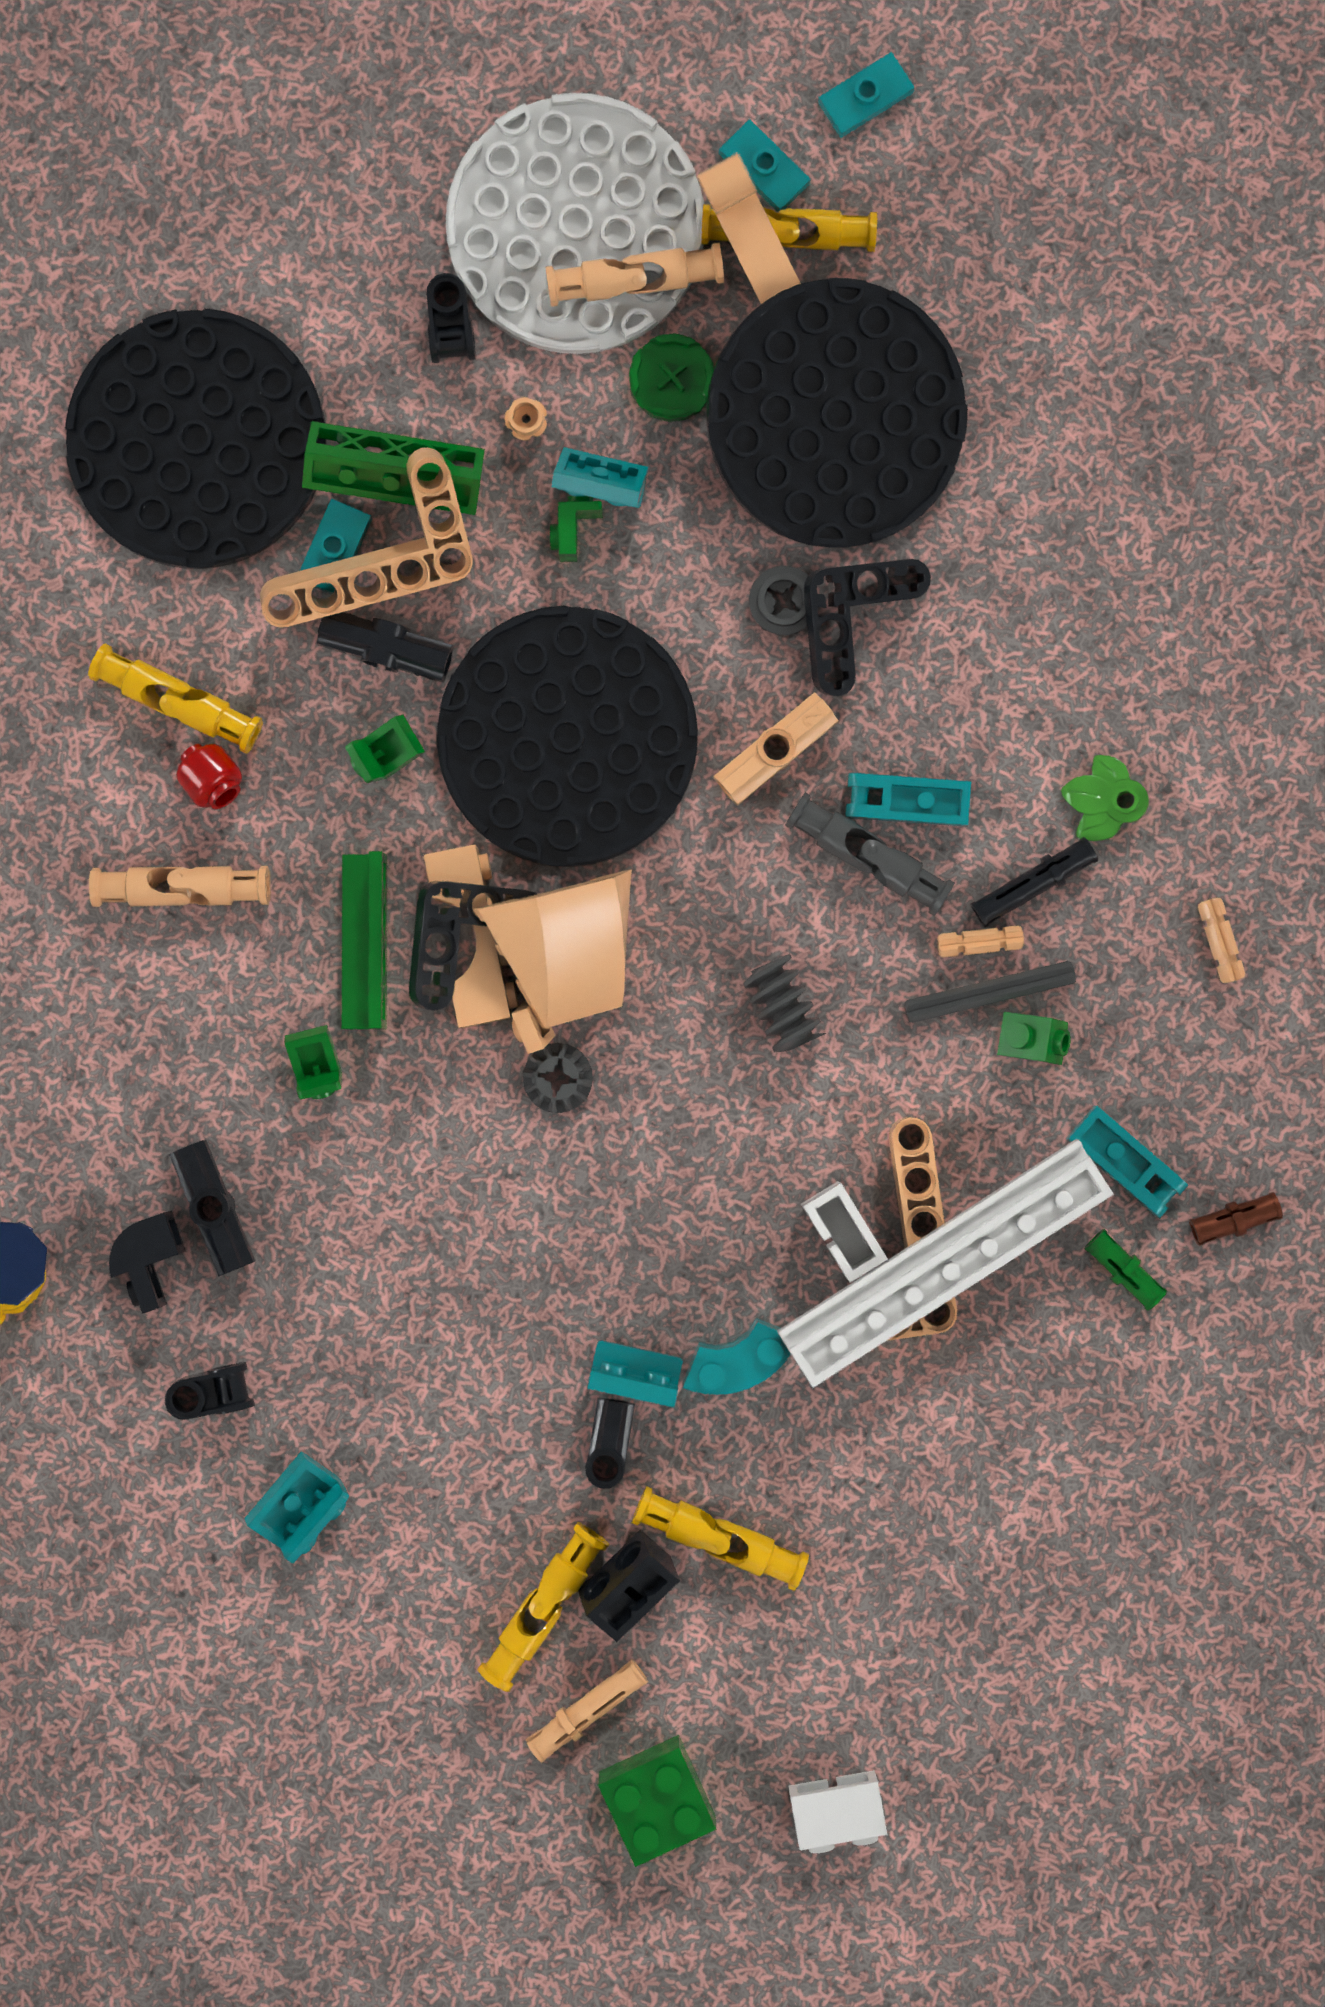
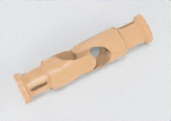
(609, 277)
(197, 885)

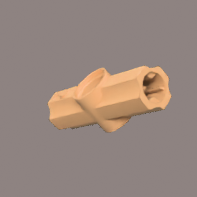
(796, 730)

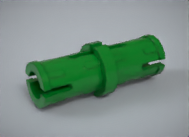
(1125, 1269)

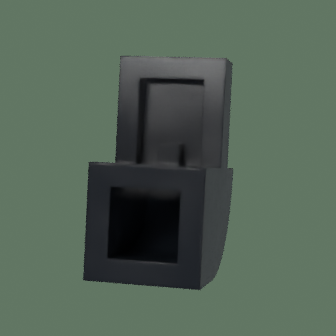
(137, 1251)

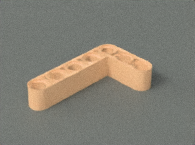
(748, 227)
(382, 562)
(913, 1203)

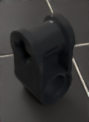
(449, 327)
(213, 1392)

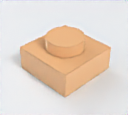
(528, 1029)

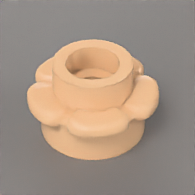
(521, 408)

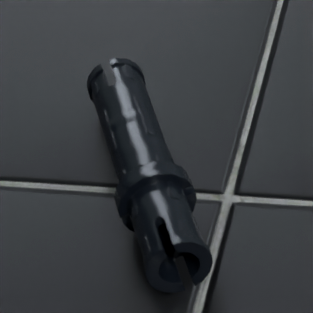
(1049, 873)

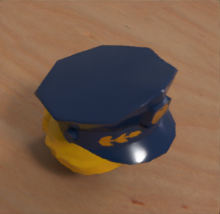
(20, 1267)

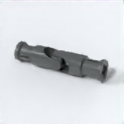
(888, 865)

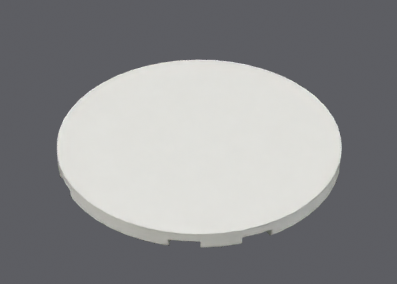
(565, 188)

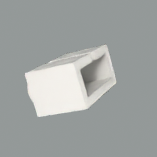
(853, 1242)
(838, 1813)

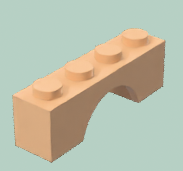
(481, 991)

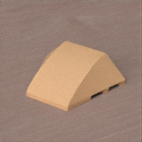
(566, 946)

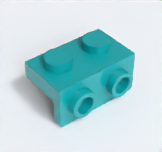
(298, 1506)

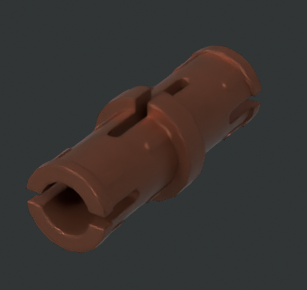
(1236, 1219)

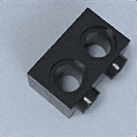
(628, 1586)

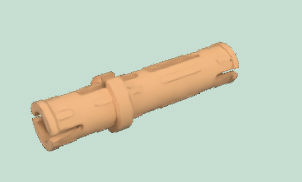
(595, 1704)

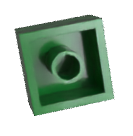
(657, 1800)

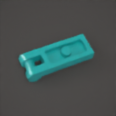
(910, 799)
(1127, 1160)

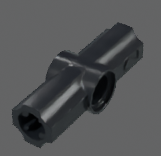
(385, 644)
(201, 1179)

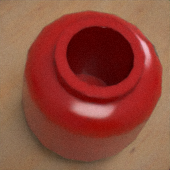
(209, 776)

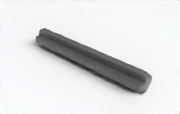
(990, 991)

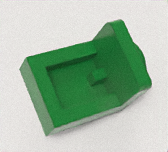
(564, 534)
(384, 750)
(1034, 1038)
(314, 1062)

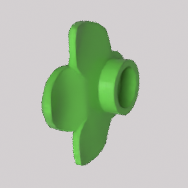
(1098, 799)

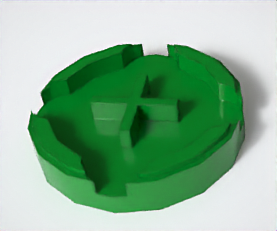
(671, 377)

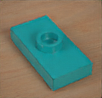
(866, 94)
(768, 166)
(337, 537)

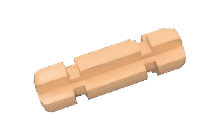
(1221, 940)
(980, 941)

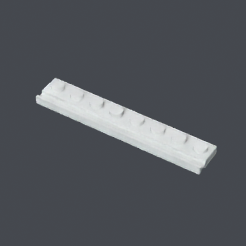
(945, 1263)

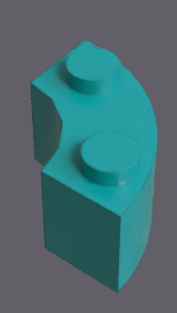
(738, 1363)

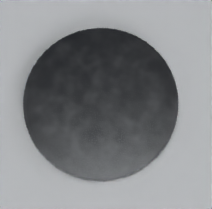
(836, 413)
(193, 438)
(567, 736)

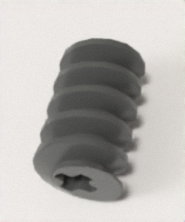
(782, 1004)

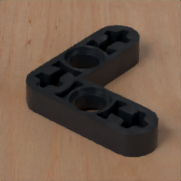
(848, 595)
(448, 925)

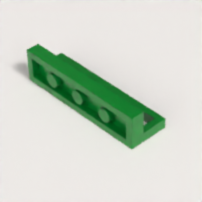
(383, 475)
(364, 941)

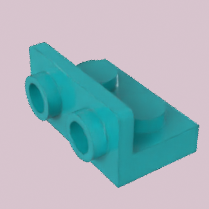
(600, 478)
(635, 1373)

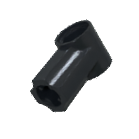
(610, 1437)

